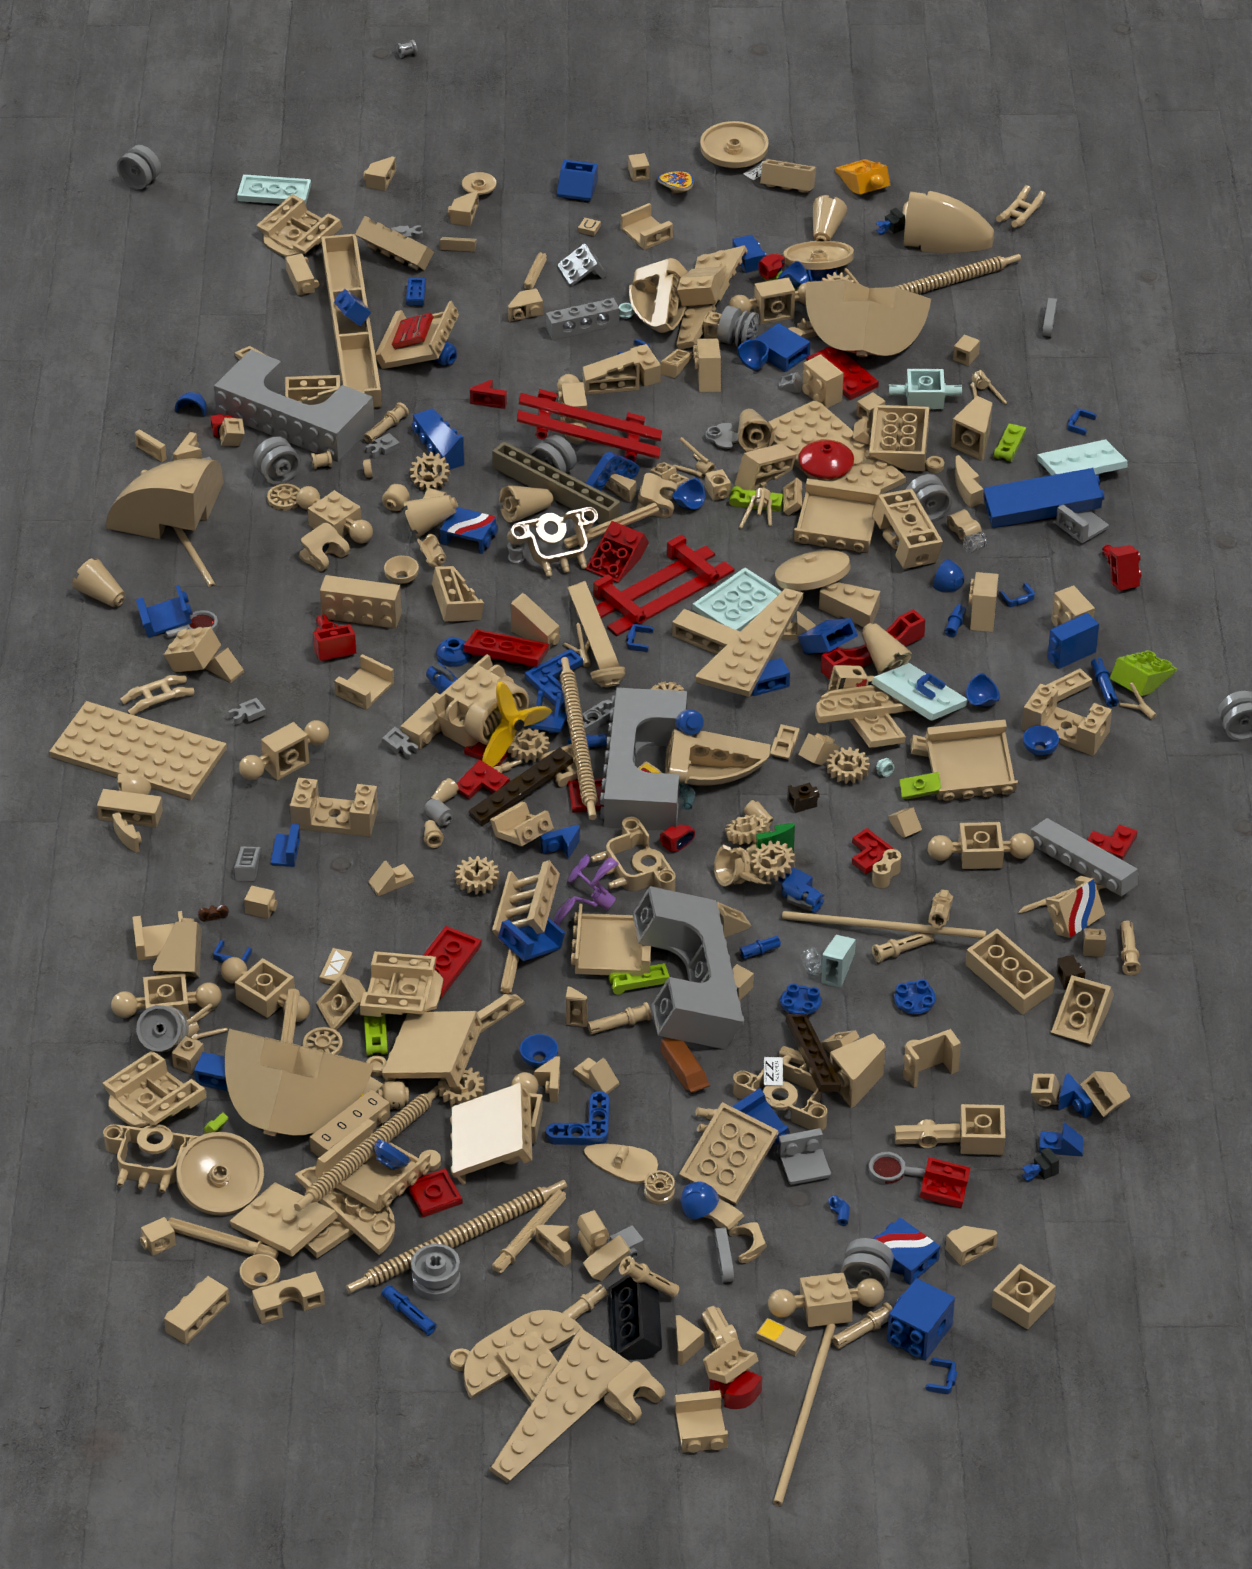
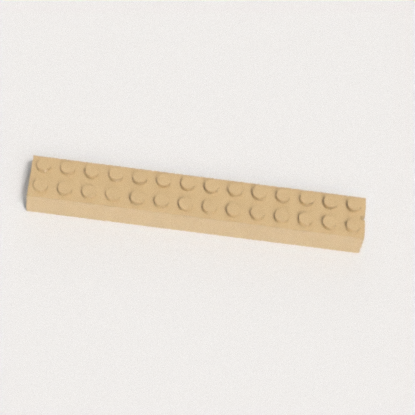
(352, 341)

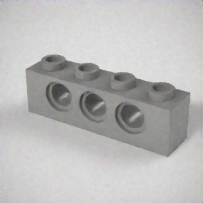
(582, 319)

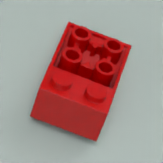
(618, 551)

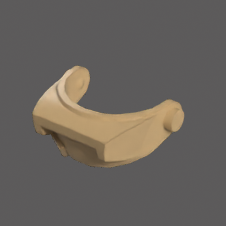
(759, 1244)

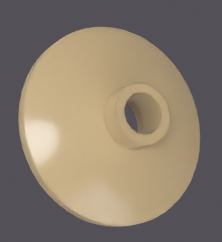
(479, 182)

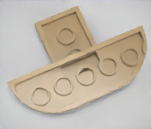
(866, 710)
(352, 1217)
(519, 1351)

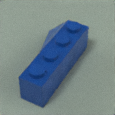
(439, 437)

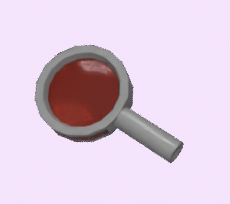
(199, 619)
(890, 1168)

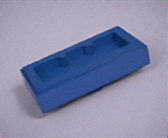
(416, 291)

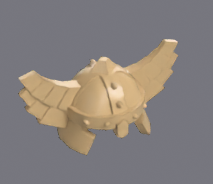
(735, 867)

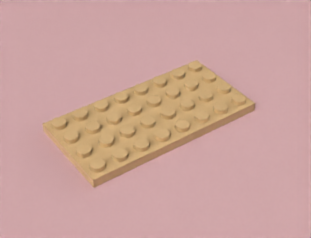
(815, 423)
(129, 744)

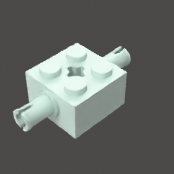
(925, 388)

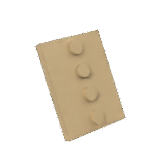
(729, 1152)
(277, 1223)

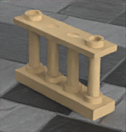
(541, 902)

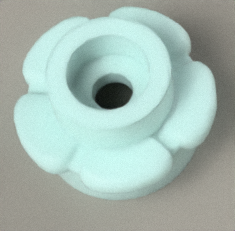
(626, 310)
(885, 767)

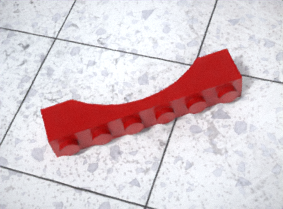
(905, 629)

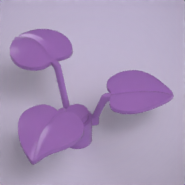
(600, 895)

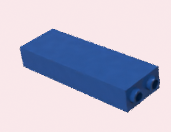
(1042, 496)

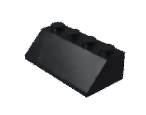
(634, 1319)

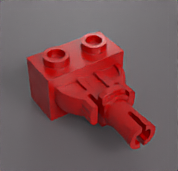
(1123, 566)
(333, 641)

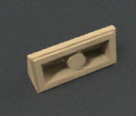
(458, 244)
(863, 430)
(576, 1008)

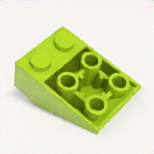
(1143, 670)

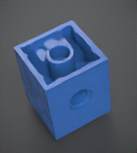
(920, 1319)

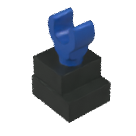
(894, 222)
(1044, 1164)

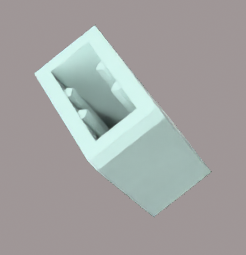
(837, 960)

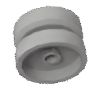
(138, 167)
(555, 452)
(276, 460)
(932, 495)
(1236, 715)
(159, 1039)
(865, 1260)
(436, 1272)

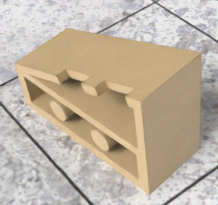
(708, 362)
(613, 374)
(311, 389)
(763, 465)
(454, 596)
(983, 601)
(850, 602)

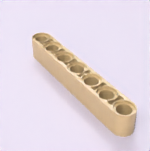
(593, 626)

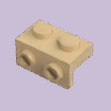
(729, 1361)

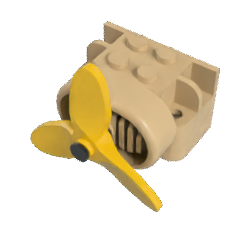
(486, 709)

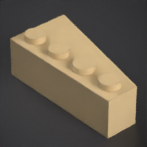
(394, 244)

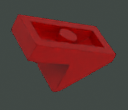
(485, 395)

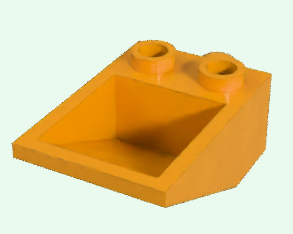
(864, 176)

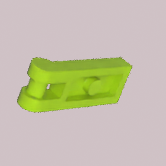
(1010, 442)
(742, 498)
(624, 981)
(375, 1032)

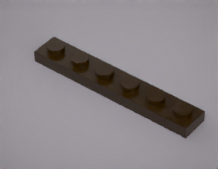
(520, 786)
(813, 1053)

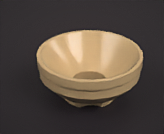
(401, 566)
(609, 676)
(259, 1266)

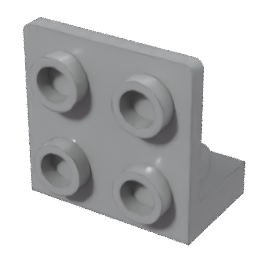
(581, 263)
(1081, 524)
(803, 1156)

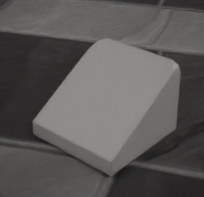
(791, 383)

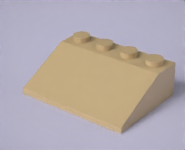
(900, 436)

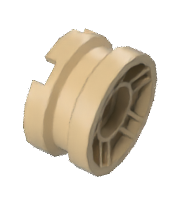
(659, 1187)

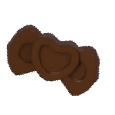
(213, 912)

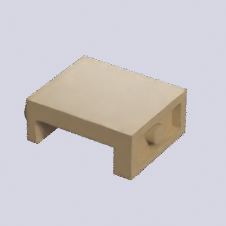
(520, 826)

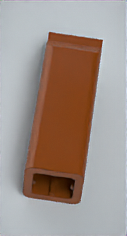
(684, 1064)

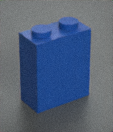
(785, 347)
(827, 636)
(1073, 640)

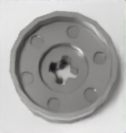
(737, 326)

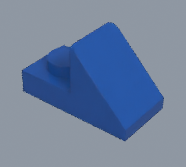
(561, 839)
(1074, 1095)
(1064, 1143)

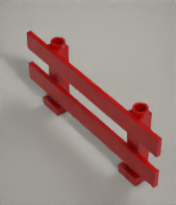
(632, 425)
(624, 599)

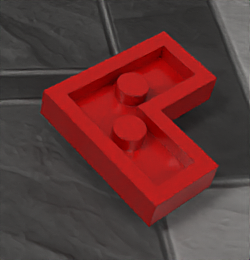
(481, 776)
(1117, 844)
(872, 850)

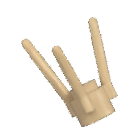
(981, 382)
(703, 464)
(761, 499)
(194, 1028)

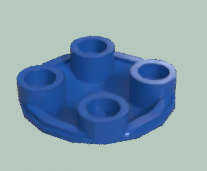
(915, 997)
(800, 999)

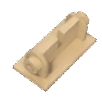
(432, 551)

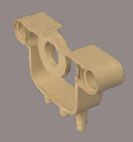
(527, 537)
(635, 834)
(810, 1117)
(116, 1140)

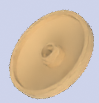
(734, 144)
(819, 254)
(812, 570)
(219, 1173)

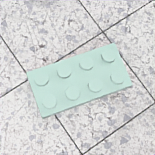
(272, 189)

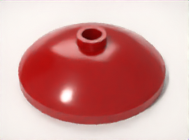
(826, 459)

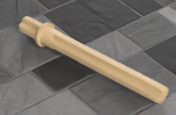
(624, 520)
(222, 1238)
(508, 1255)

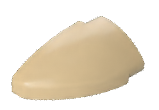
(945, 225)
(656, 294)
(713, 757)

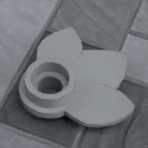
(722, 435)

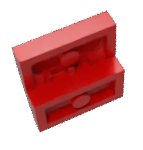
(944, 1182)

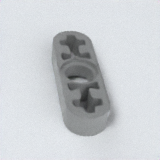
(1049, 317)
(601, 712)
(724, 1255)

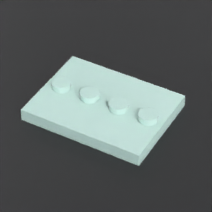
(1095, 455)
(737, 600)
(901, 685)

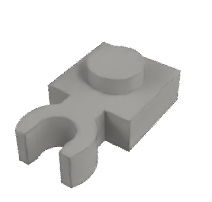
(414, 232)
(384, 444)
(248, 710)
(397, 741)

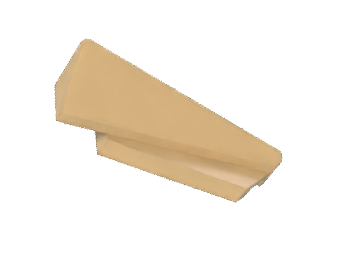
(499, 1009)

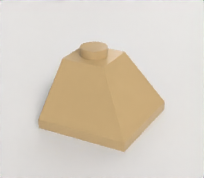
(341, 1000)

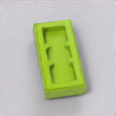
(920, 785)
(216, 1125)

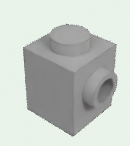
(633, 1240)

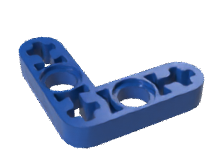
(609, 464)
(587, 1129)

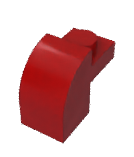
(741, 1391)

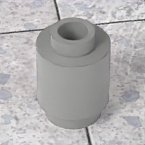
(438, 812)

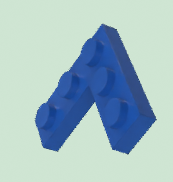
(546, 673)

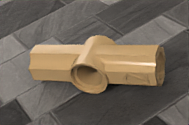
(940, 909)
(927, 1133)
(718, 1327)

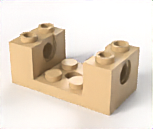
(917, 535)
(1083, 733)
(315, 812)

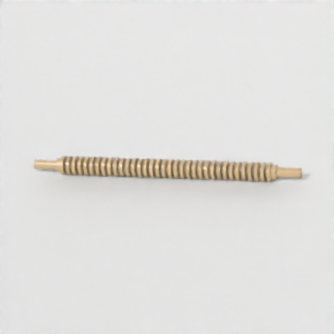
(959, 274)
(578, 738)
(366, 1150)
(460, 1234)

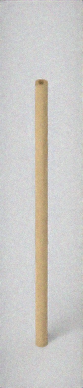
(193, 554)
(883, 924)
(804, 1414)

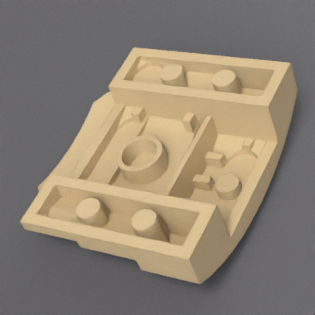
(294, 229)
(401, 985)
(149, 1093)

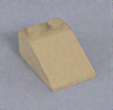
(701, 286)
(1082, 1010)

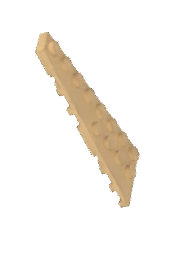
(695, 315)
(748, 653)
(566, 1395)

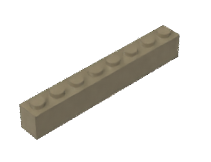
(563, 487)

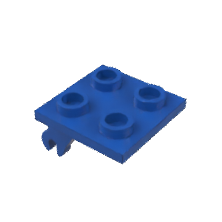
(555, 721)

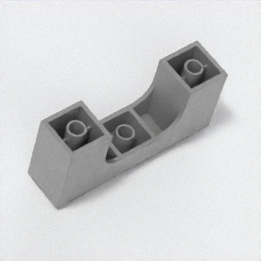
(252, 394)
(640, 721)
(708, 1004)

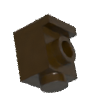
(802, 797)
(1066, 967)

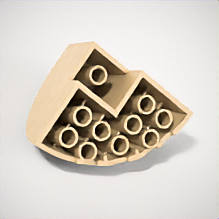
(864, 317)
(169, 495)
(289, 1085)

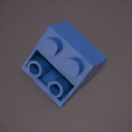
(577, 180)

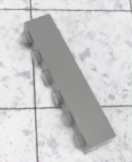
(1084, 857)

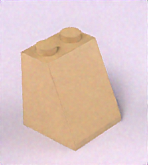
(972, 428)
(181, 950)
(858, 1067)

